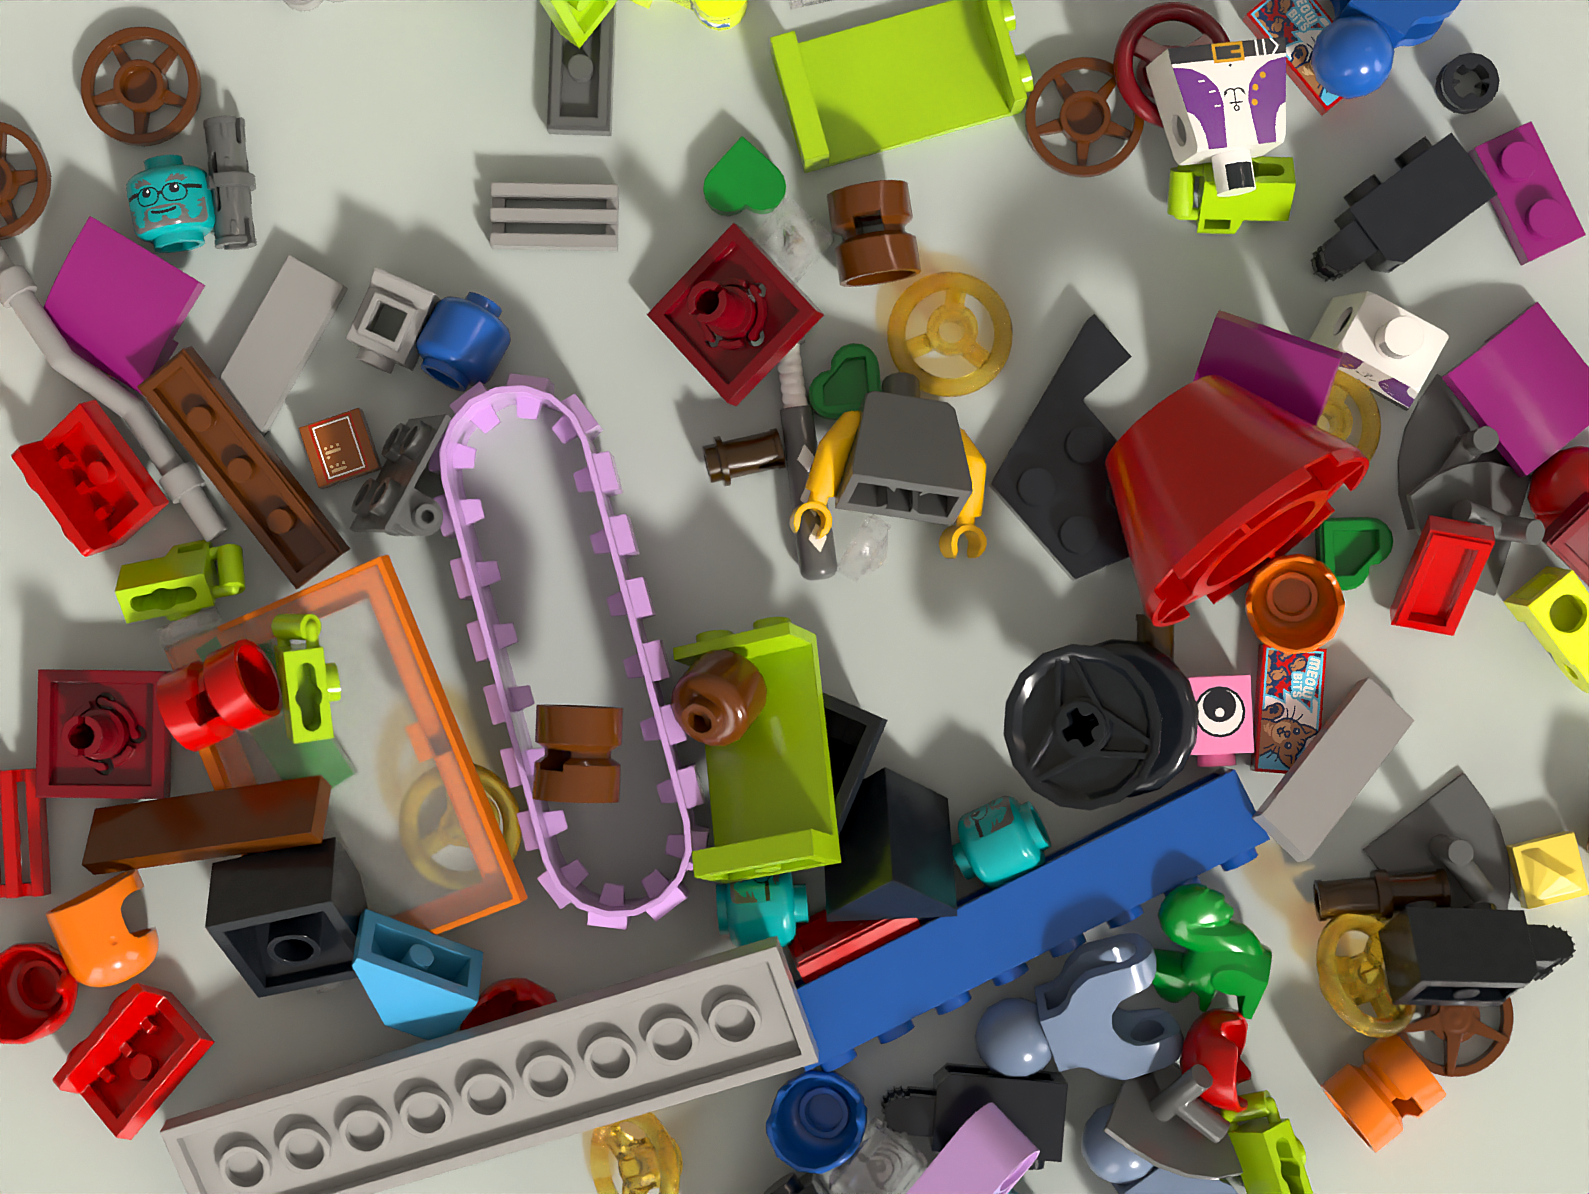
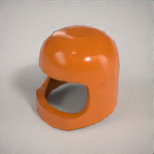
(95, 937)

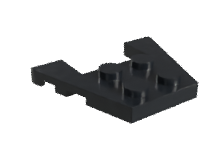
(1057, 464)

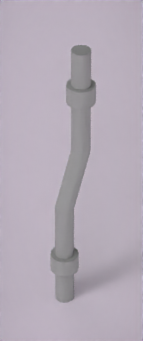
(179, 479)

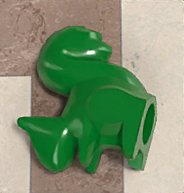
(1218, 951)

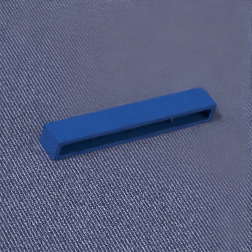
(1038, 912)

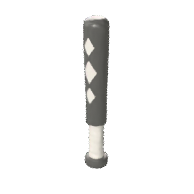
(818, 556)

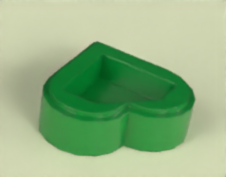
(743, 182)
(843, 387)
(1352, 546)

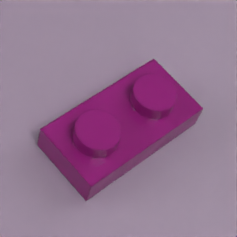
(1529, 193)

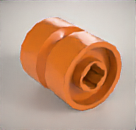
(1383, 1091)

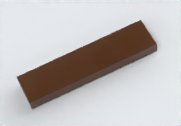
(243, 467)
(208, 825)

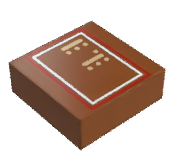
(340, 448)

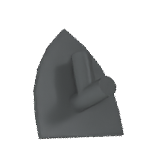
(1439, 438)
(1484, 496)
(1453, 834)
(1171, 1127)

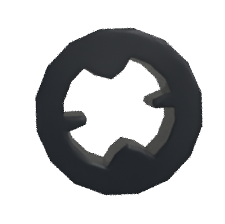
(1463, 64)

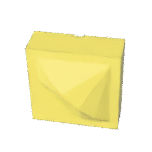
(1547, 869)

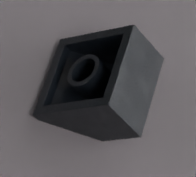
(287, 916)

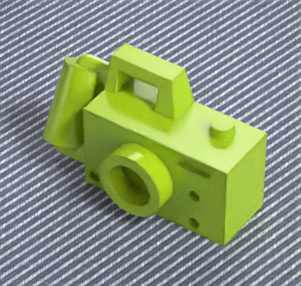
(1224, 215)
(180, 581)
(304, 678)
(1267, 1148)

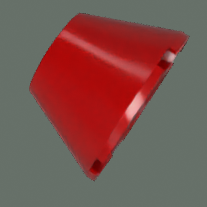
(1218, 490)

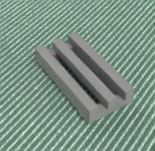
(554, 192)

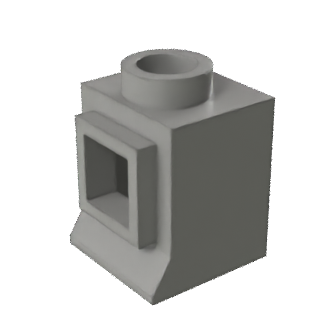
(399, 294)

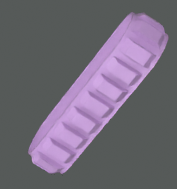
(490, 638)

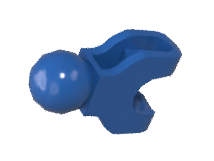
(1359, 45)

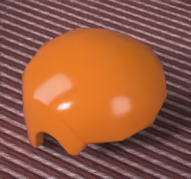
(1294, 603)

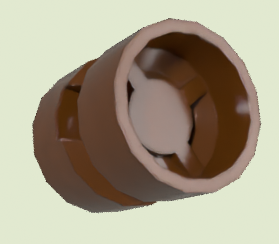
(876, 255)
(577, 753)

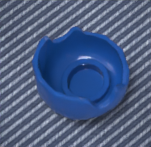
(817, 1121)

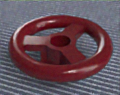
(1134, 43)

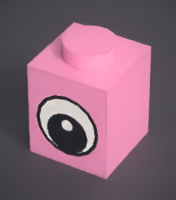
(1223, 718)

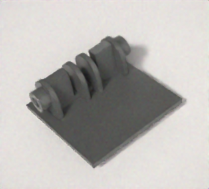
(391, 500)

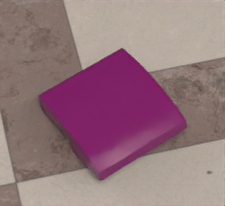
(119, 304)
(1271, 364)
(1526, 388)

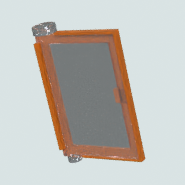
(397, 762)

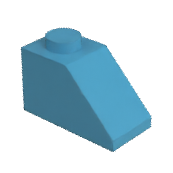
(416, 977)

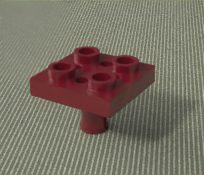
(701, 307)
(80, 733)

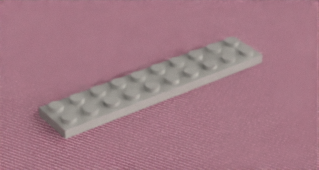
(505, 1083)

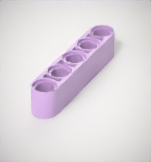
(981, 1157)

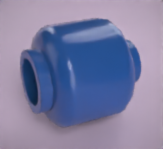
(463, 341)

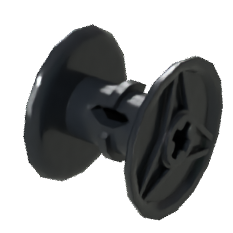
(1100, 723)

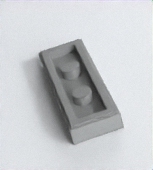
(280, 340)
(1333, 769)

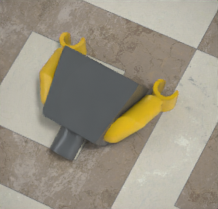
(901, 462)

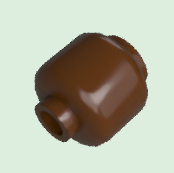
(719, 697)

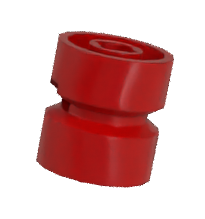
(217, 696)

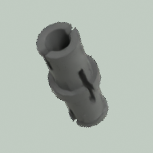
(230, 182)

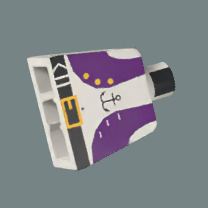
(1222, 106)
(1381, 344)

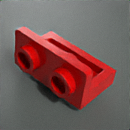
(90, 480)
(134, 1058)

